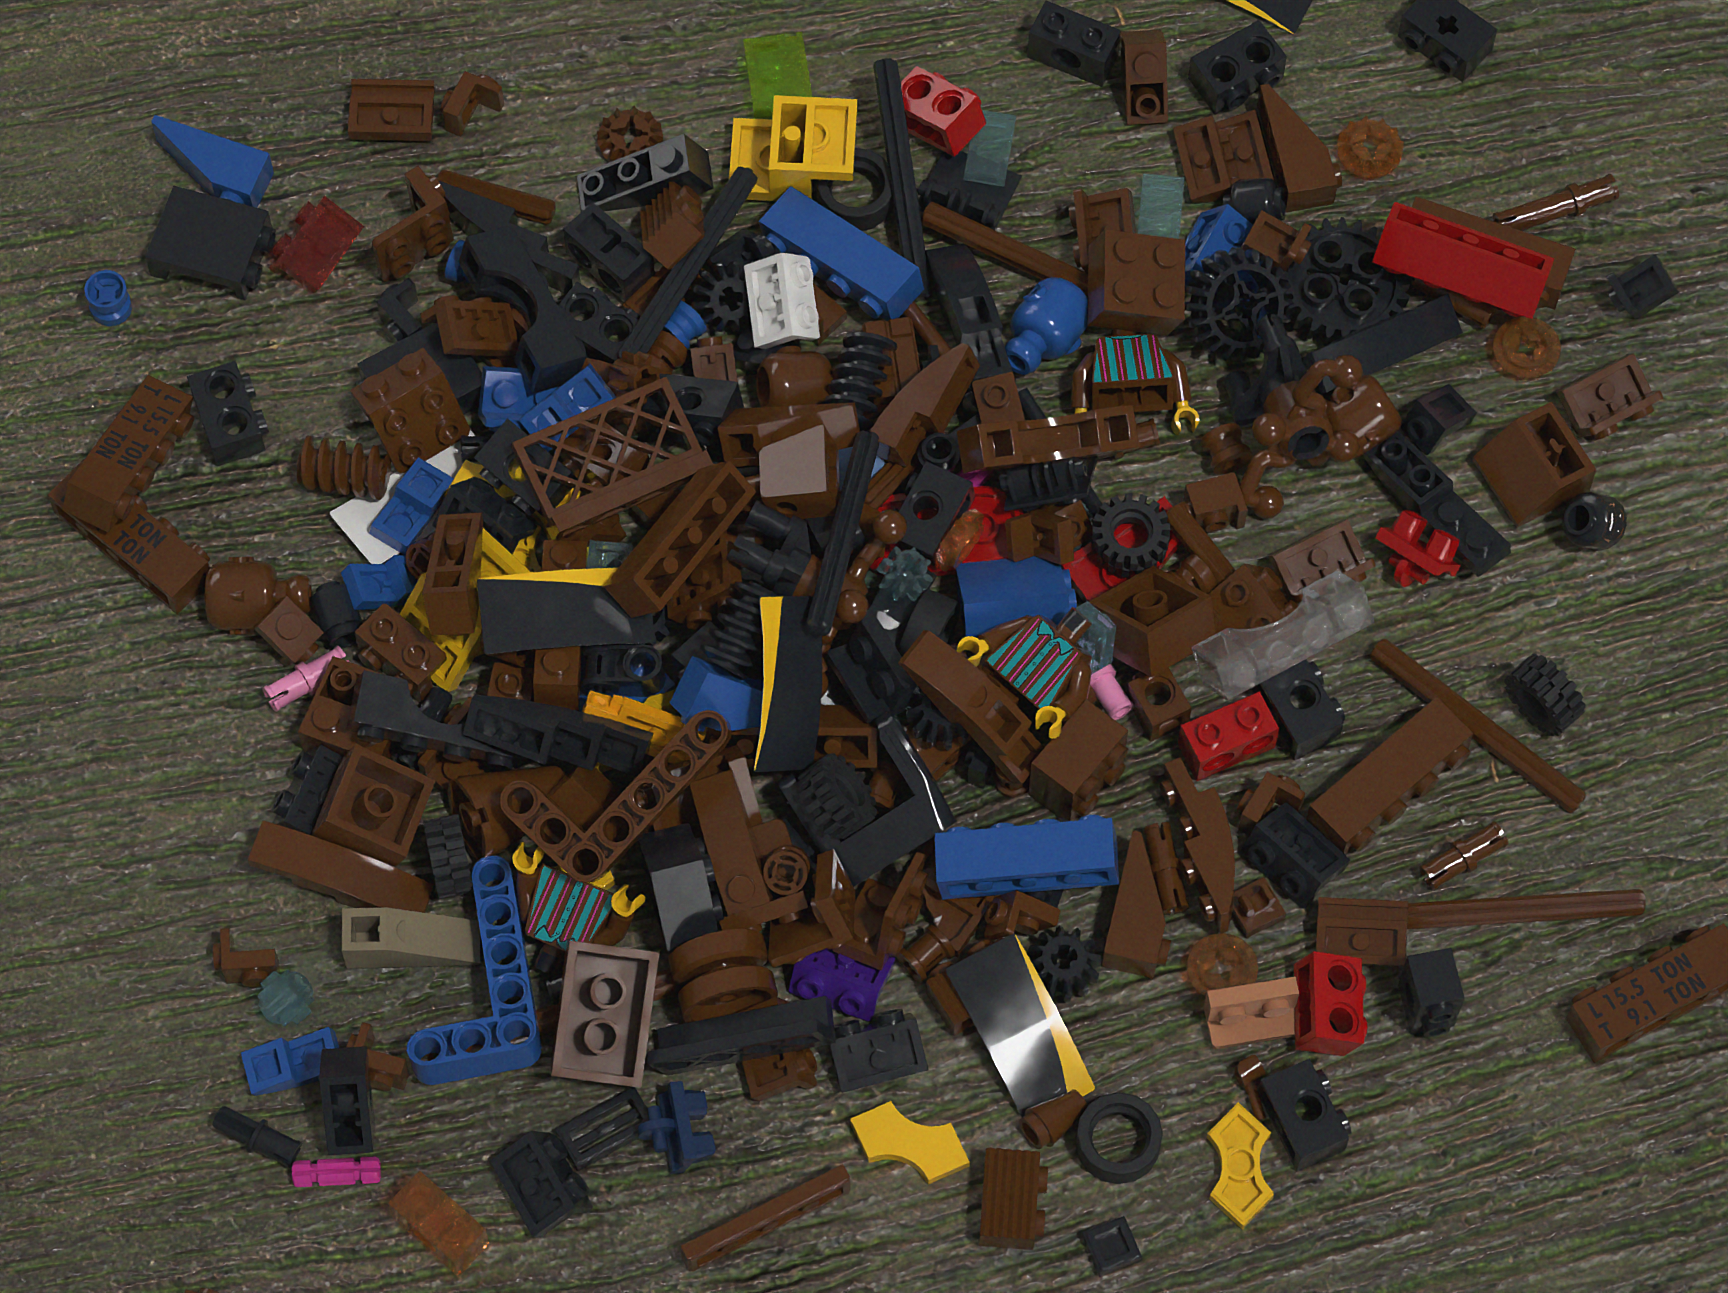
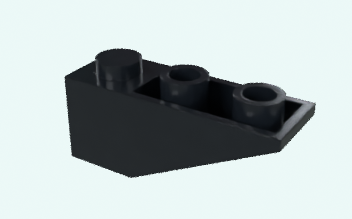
(643, 174)

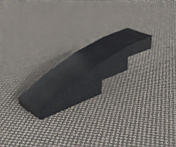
(479, 214)
(1393, 338)
(556, 731)

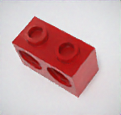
(940, 111)
(1228, 736)
(1322, 1002)

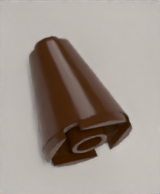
(478, 803)

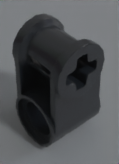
(618, 670)

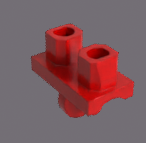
(1434, 556)

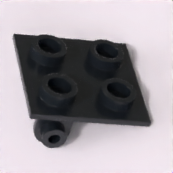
(971, 199)
(1049, 482)

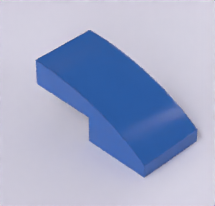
(573, 397)
(412, 506)
(379, 583)
(285, 1063)

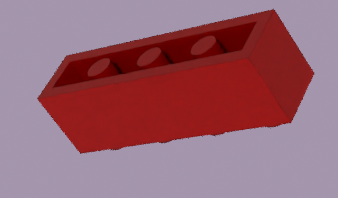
(1463, 260)

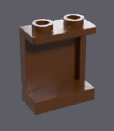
(684, 809)

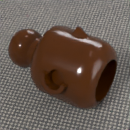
(793, 378)
(1365, 412)
(245, 590)

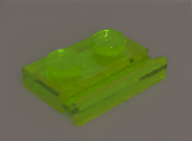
(775, 68)

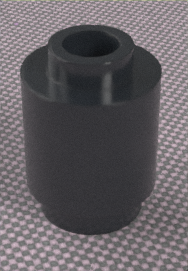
(335, 614)

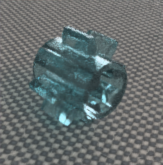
(904, 574)
(285, 997)

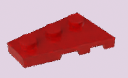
(1092, 579)

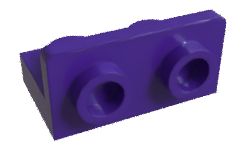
(847, 982)

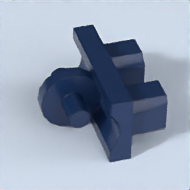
(671, 1127)

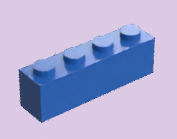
(842, 255)
(1026, 857)

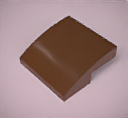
(1221, 153)

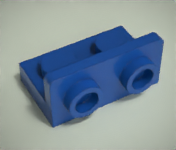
(506, 396)

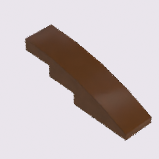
(337, 870)

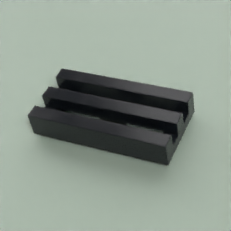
(596, 1114)

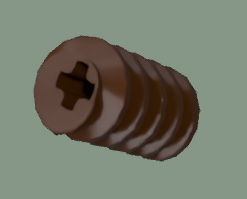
(343, 470)

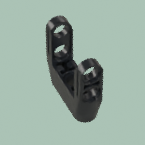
(895, 831)

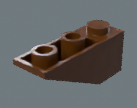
(751, 429)

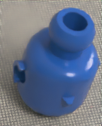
(1047, 324)

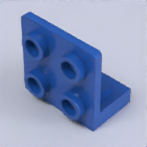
(1215, 231)

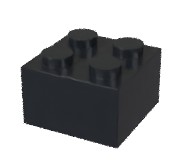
(680, 884)

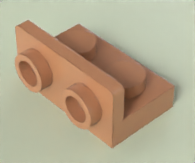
(1251, 1012)

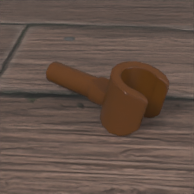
(1246, 1074)

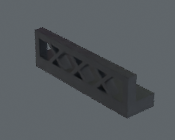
(744, 1036)

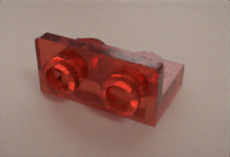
(316, 243)

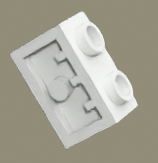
(781, 300)

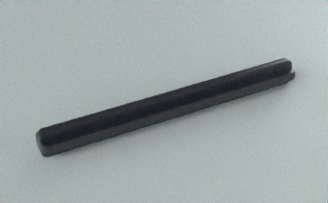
(901, 168)
(686, 270)
(842, 533)

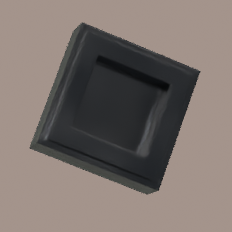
(1111, 1246)

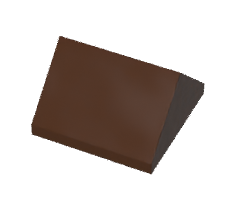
(585, 798)

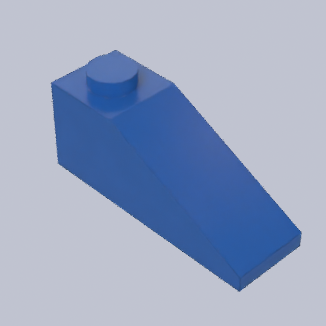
(216, 163)
(719, 690)

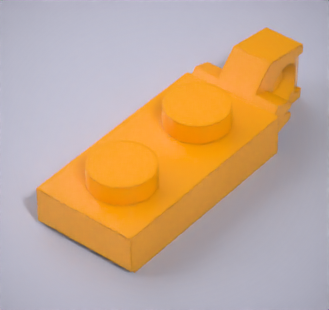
(641, 716)

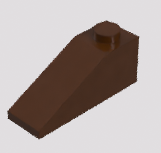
(1297, 155)
(452, 575)
(730, 842)
(1137, 923)

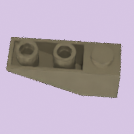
(407, 939)

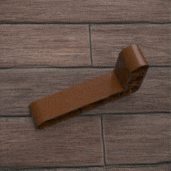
(626, 805)

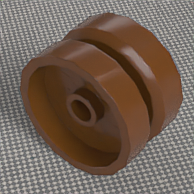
(721, 974)

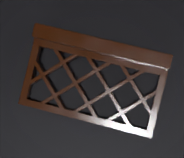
(618, 495)

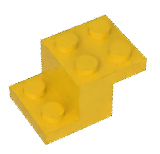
(800, 143)
(463, 648)

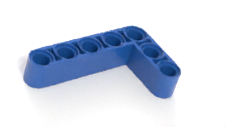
(504, 982)

